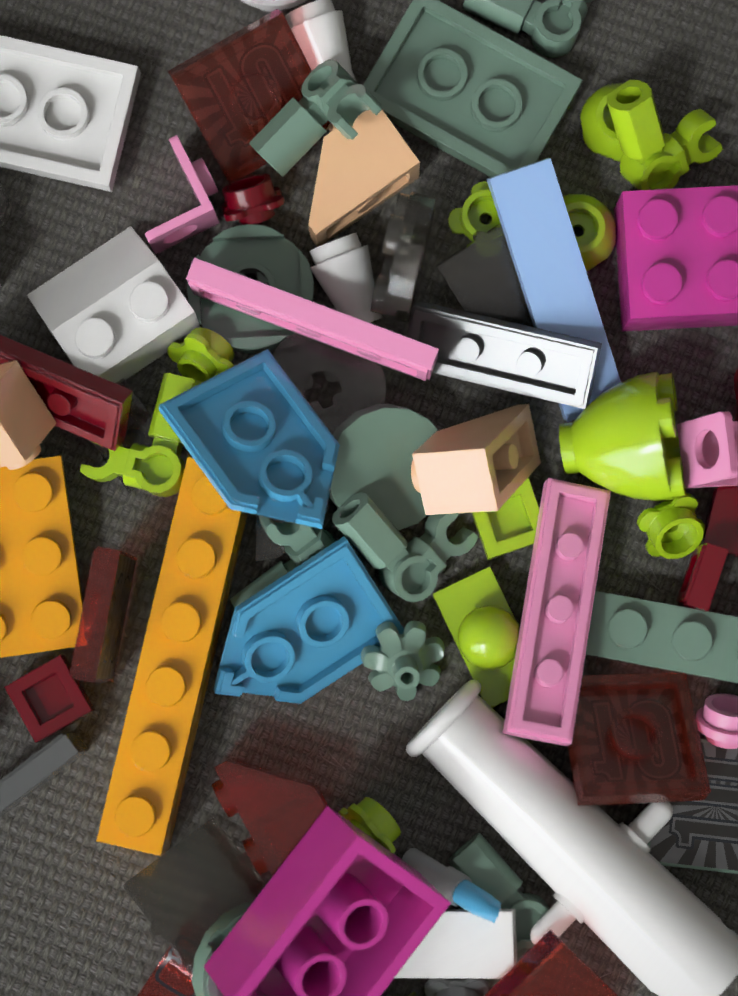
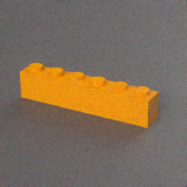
(173, 668)

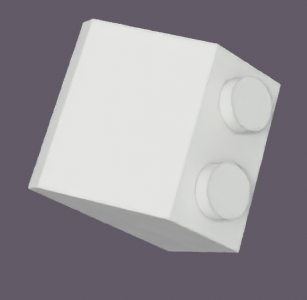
(115, 308)

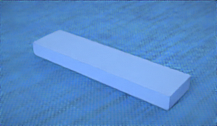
(550, 263)

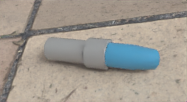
(454, 885)

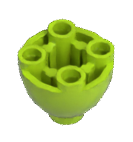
(628, 440)

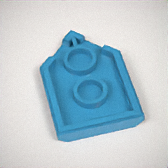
(258, 441)
(303, 629)

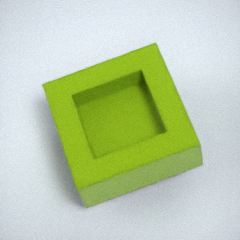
(510, 526)

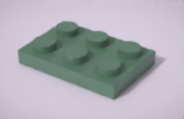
(470, 89)

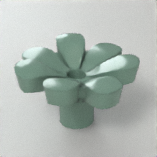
(403, 659)

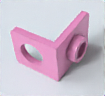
(194, 220)
(709, 451)

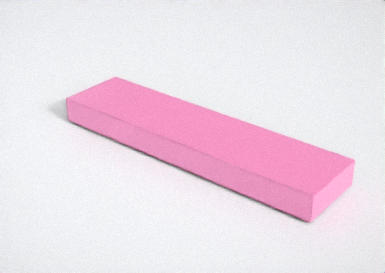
(312, 320)
(557, 612)

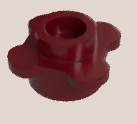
(251, 199)

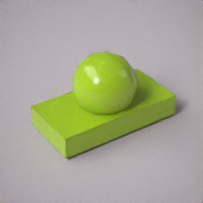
(482, 631)

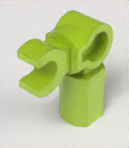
(650, 156)
(152, 467)

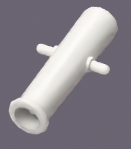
(590, 861)

